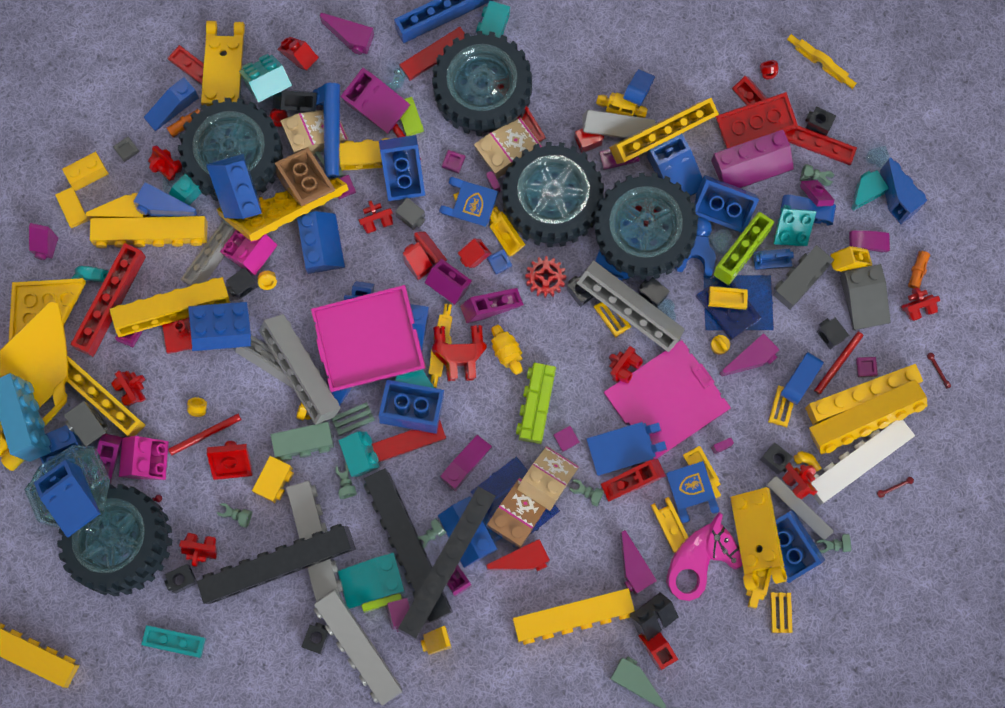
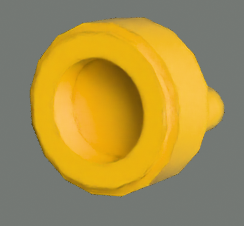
(267, 280)
(720, 344)
(196, 407)
(301, 413)

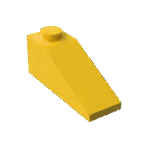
(118, 208)
(436, 641)

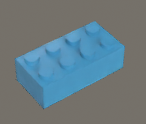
(21, 419)

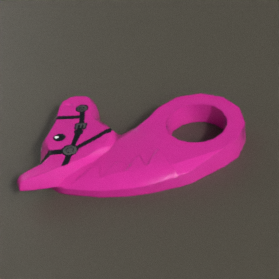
(695, 553)

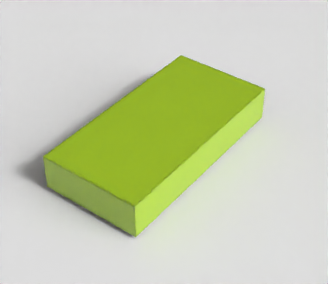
(411, 120)
(380, 603)

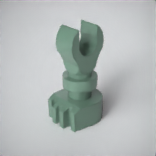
(808, 171)
(346, 484)
(588, 492)
(237, 514)
(437, 530)
(844, 544)

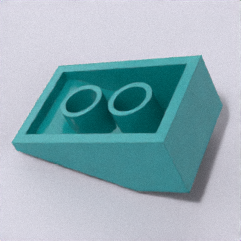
(371, 580)

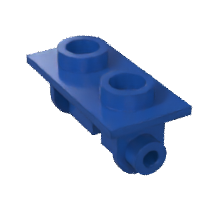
(773, 259)

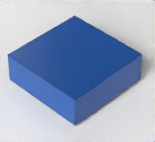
(499, 261)

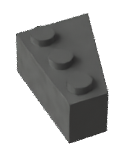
(802, 277)
(86, 423)

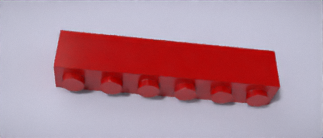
(109, 296)

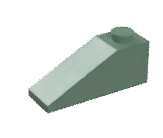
(633, 679)

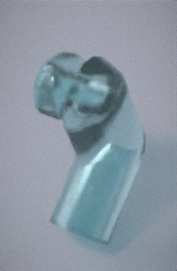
(398, 79)

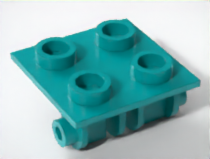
(794, 226)

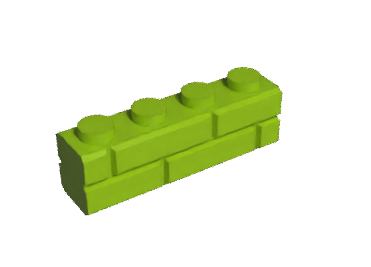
(743, 248)
(537, 403)

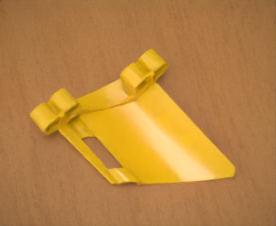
(40, 358)

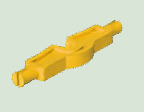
(818, 56)
(436, 365)

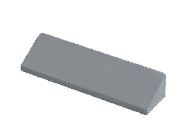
(613, 124)
(212, 257)
(263, 359)
(800, 508)

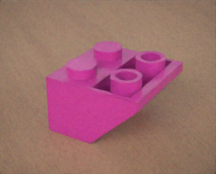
(248, 253)
(143, 458)

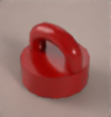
(769, 67)
(277, 115)

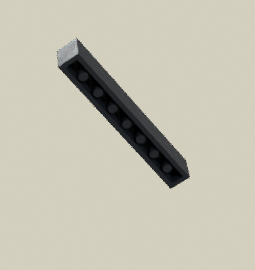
(403, 536)
(446, 563)
(276, 564)

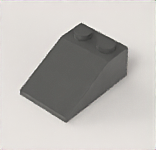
(866, 296)

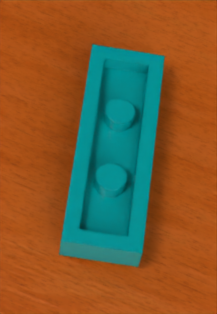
(173, 641)

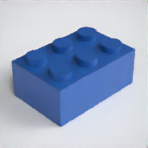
(402, 168)
(219, 326)
(411, 406)

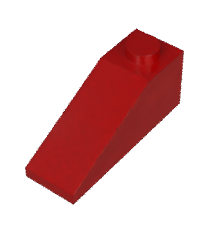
(633, 479)
(526, 558)

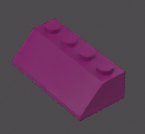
(754, 160)

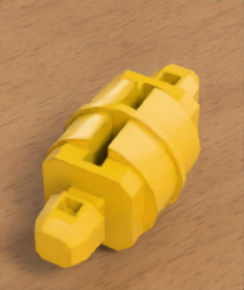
(618, 105)
(506, 349)

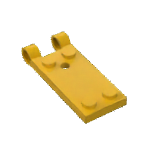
(220, 72)
(755, 528)

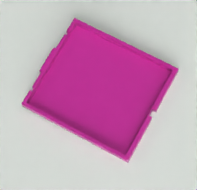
(367, 338)
(670, 392)

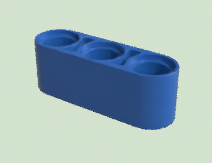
(639, 87)
(824, 214)
(802, 378)

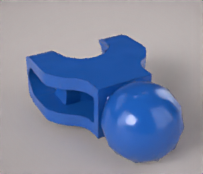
(702, 248)

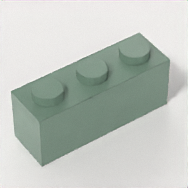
(302, 441)

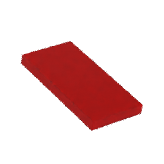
(756, 120)

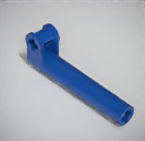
(329, 98)

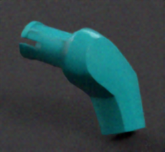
(90, 273)

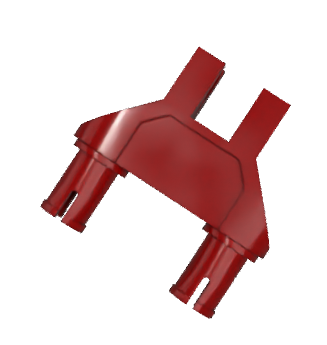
(459, 354)

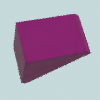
(458, 582)

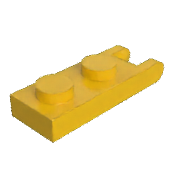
(670, 525)

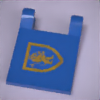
(473, 203)
(691, 487)

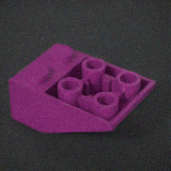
(375, 100)

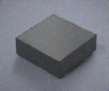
(126, 149)

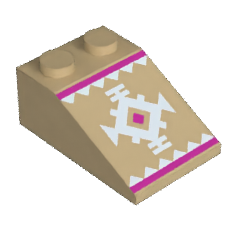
(307, 131)
(504, 145)
(547, 478)

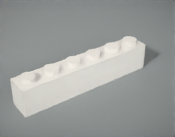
(861, 460)

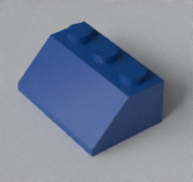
(234, 187)
(725, 203)
(320, 242)
(482, 541)
(797, 546)

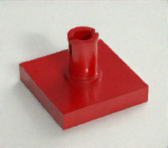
(177, 336)
(229, 461)

